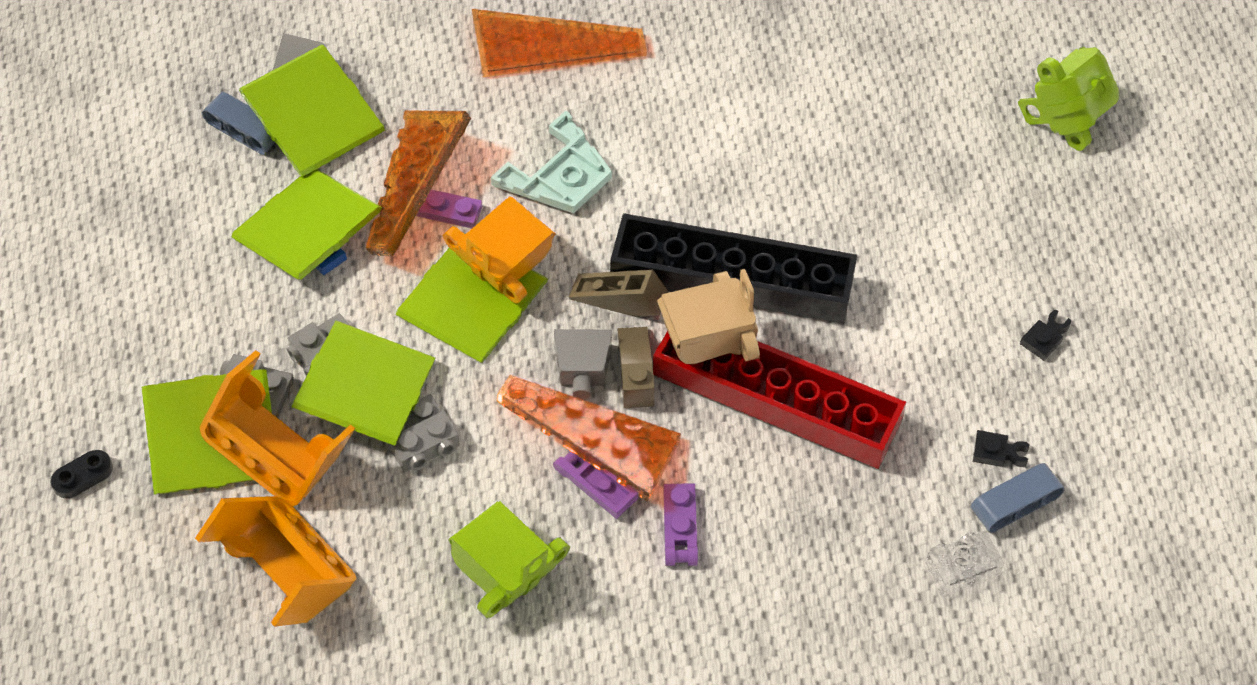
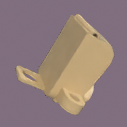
(712, 319)

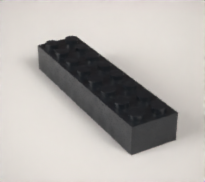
(782, 273)

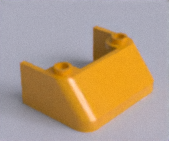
(264, 444)
(285, 549)

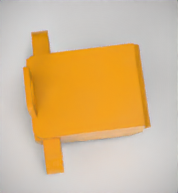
(503, 247)

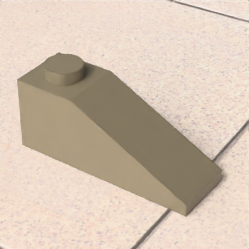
(622, 291)
(636, 367)

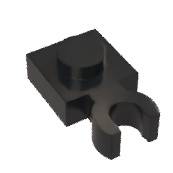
(1045, 338)
(994, 449)

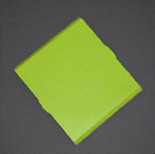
(311, 110)
(306, 223)
(463, 308)
(364, 382)
(176, 448)

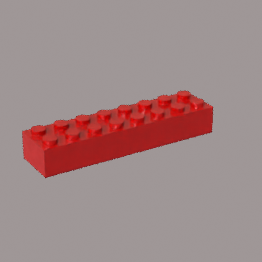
(793, 397)

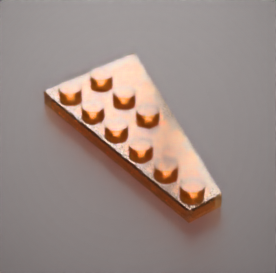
(530, 43)
(413, 170)
(603, 437)

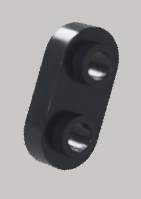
(81, 473)

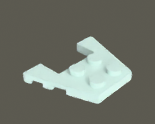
(564, 180)

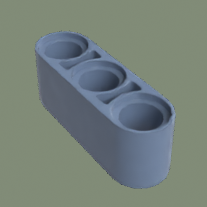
(238, 122)
(1017, 497)

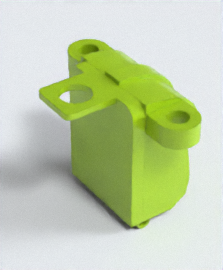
(1073, 95)
(503, 557)

